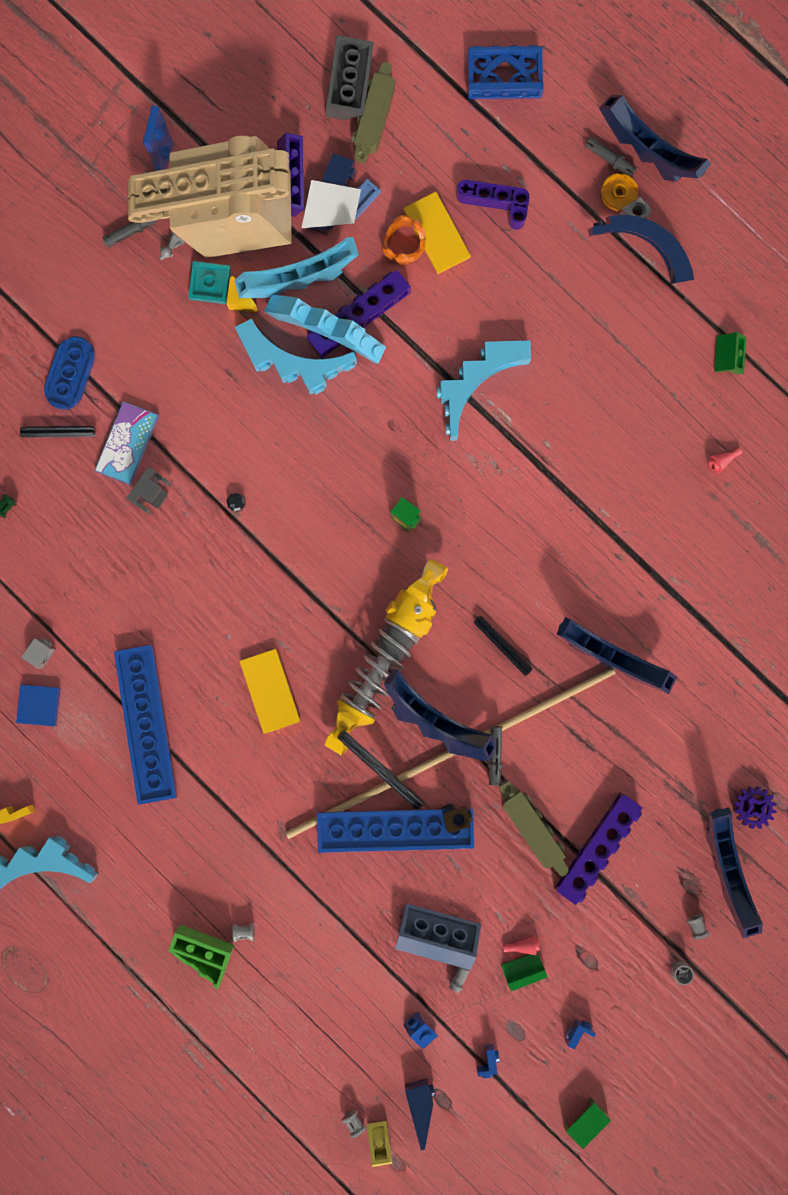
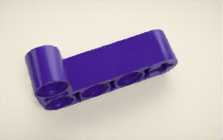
(492, 201)

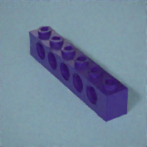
(370, 312)
(587, 853)

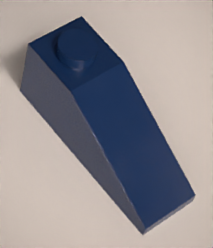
(420, 1102)

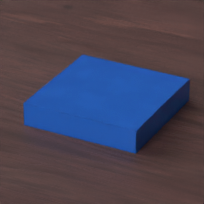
(38, 705)

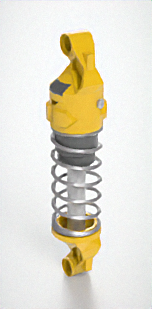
(406, 622)

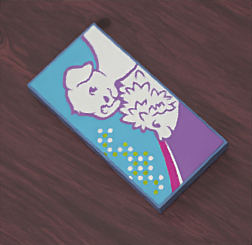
(126, 443)

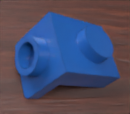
(419, 1030)
(575, 1033)
(489, 1070)

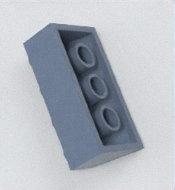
(438, 936)

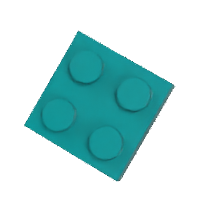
(209, 282)

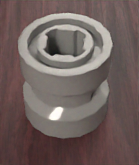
(684, 976)

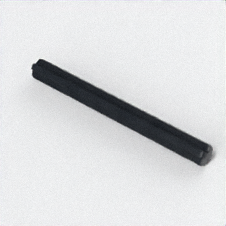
(380, 769)

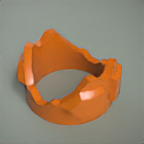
(401, 221)

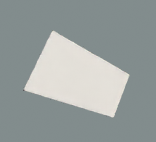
(330, 205)

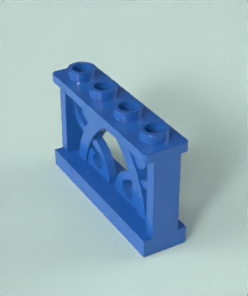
(515, 57)

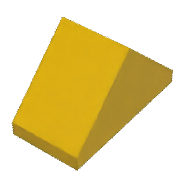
(236, 303)

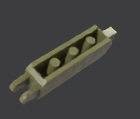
(375, 113)
(532, 829)

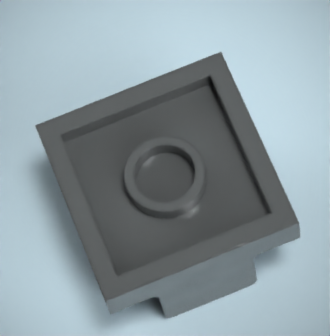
(148, 491)

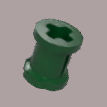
(6, 504)

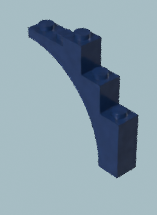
(648, 145)
(615, 657)
(433, 724)
(728, 867)

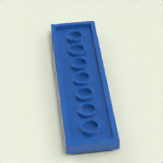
(145, 724)
(390, 831)

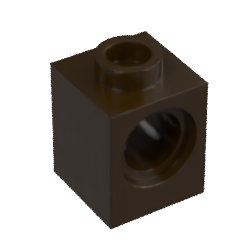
(448, 819)

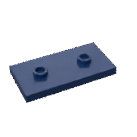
(158, 139)

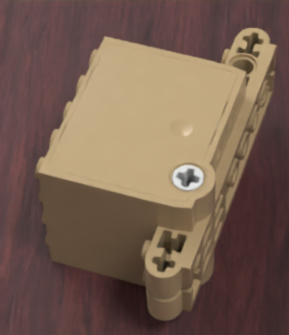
(219, 196)

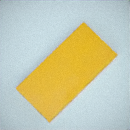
(443, 241)
(270, 691)

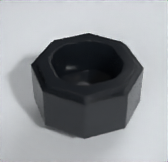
(236, 502)

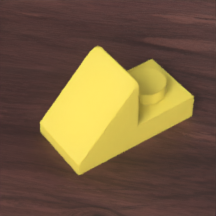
(379, 1143)

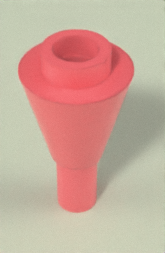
(720, 461)
(528, 946)

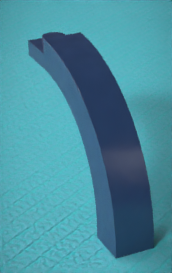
(657, 236)

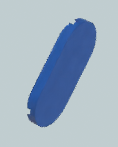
(69, 373)

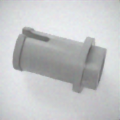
(459, 979)

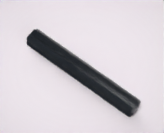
(57, 431)
(503, 646)

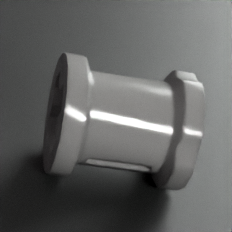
(698, 927)
(243, 932)
(353, 1124)

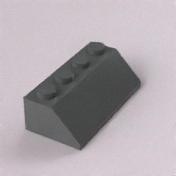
(349, 78)

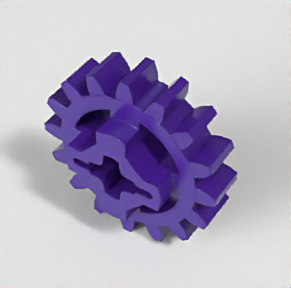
(762, 803)

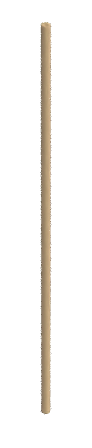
(445, 755)

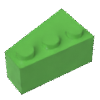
(202, 952)

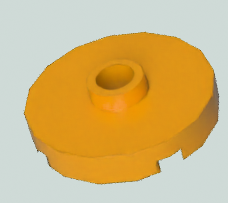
(618, 183)

